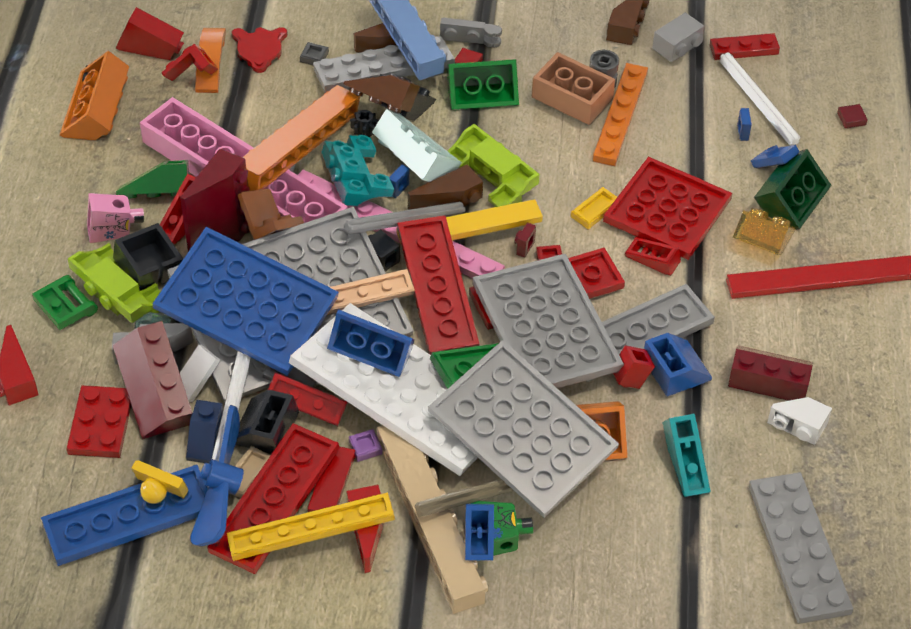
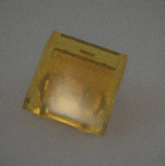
(764, 232)

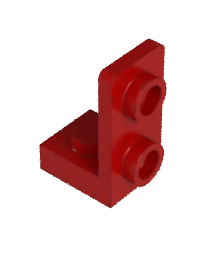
(190, 55)

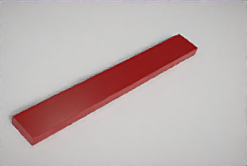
(819, 277)

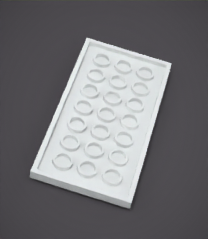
(389, 399)

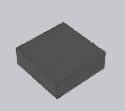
(313, 53)

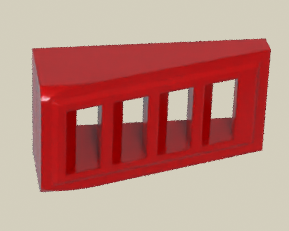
(665, 264)

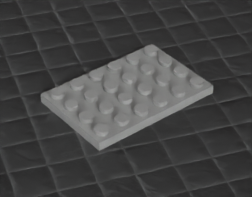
(548, 320)
(523, 428)

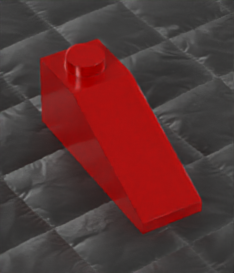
(173, 219)
(15, 374)
(367, 537)

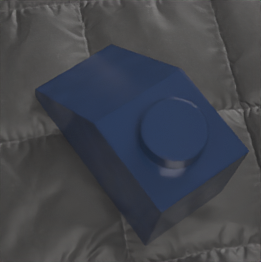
(203, 431)

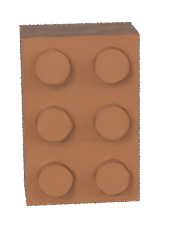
(573, 88)

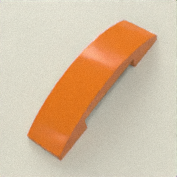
(212, 42)

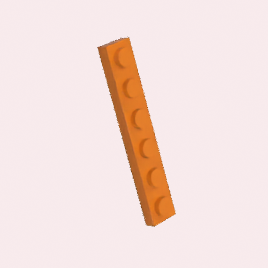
(620, 114)

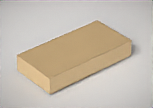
(251, 463)

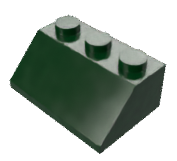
(794, 189)

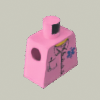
(110, 217)

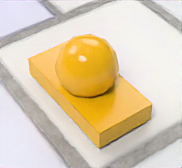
(157, 483)

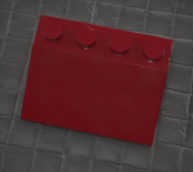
(214, 199)

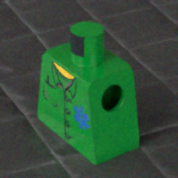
(507, 527)

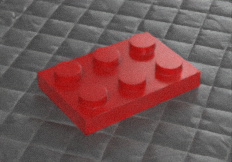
(99, 422)

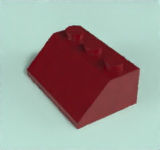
(770, 374)

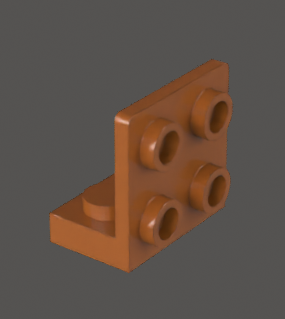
(263, 214)

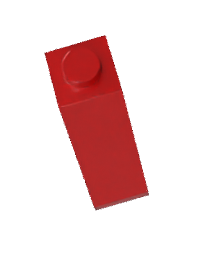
(150, 36)

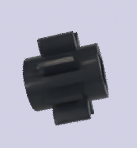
(363, 123)

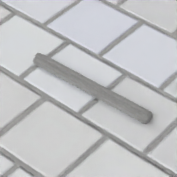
(391, 219)

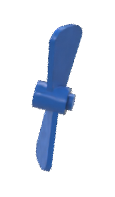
(221, 479)

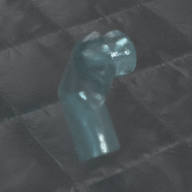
(151, 317)

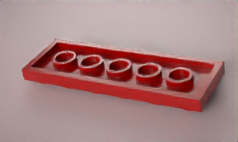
(594, 271)
(437, 284)
(278, 488)

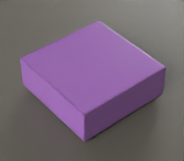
(366, 445)

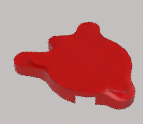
(259, 47)

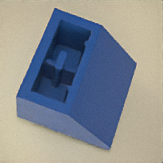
(675, 364)

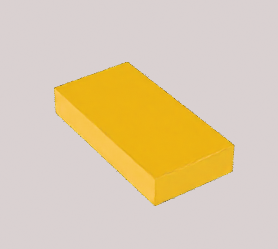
(593, 208)

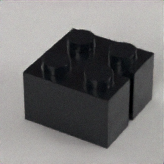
(146, 255)

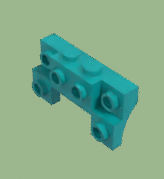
(351, 173)

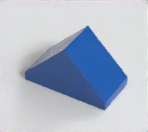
(479, 532)

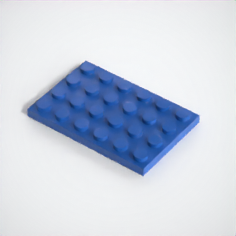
(245, 300)

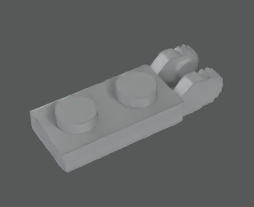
(470, 32)

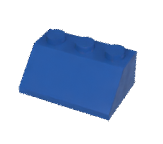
(370, 343)

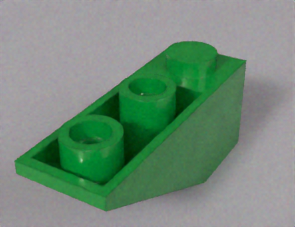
(163, 178)

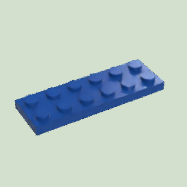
(120, 518)

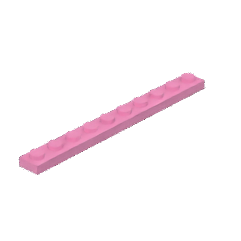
(469, 261)

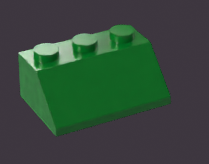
(482, 84)

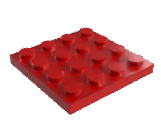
(667, 206)

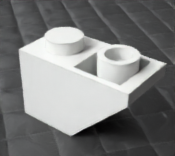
(801, 418)

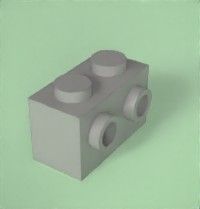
(678, 37)

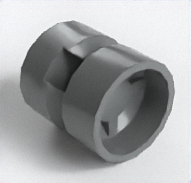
(605, 62)

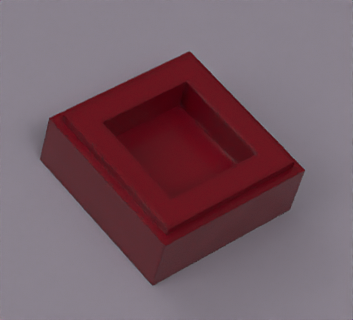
(852, 116)

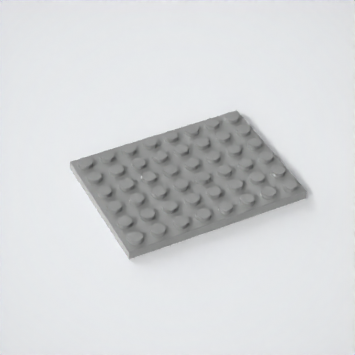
(325, 254)

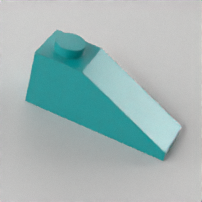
(686, 454)

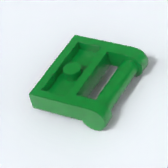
(59, 307)

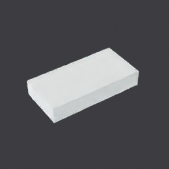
(197, 371)

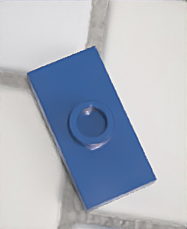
(775, 156)

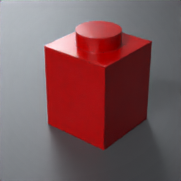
(636, 367)

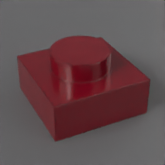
(525, 239)

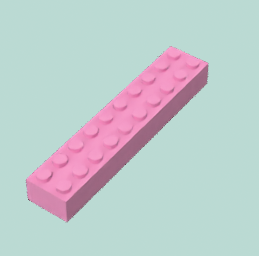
(187, 135)

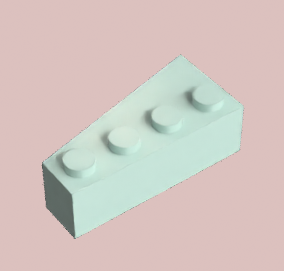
(414, 147)

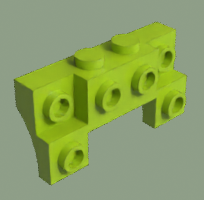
(496, 165)
(111, 284)

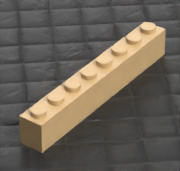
(436, 531)

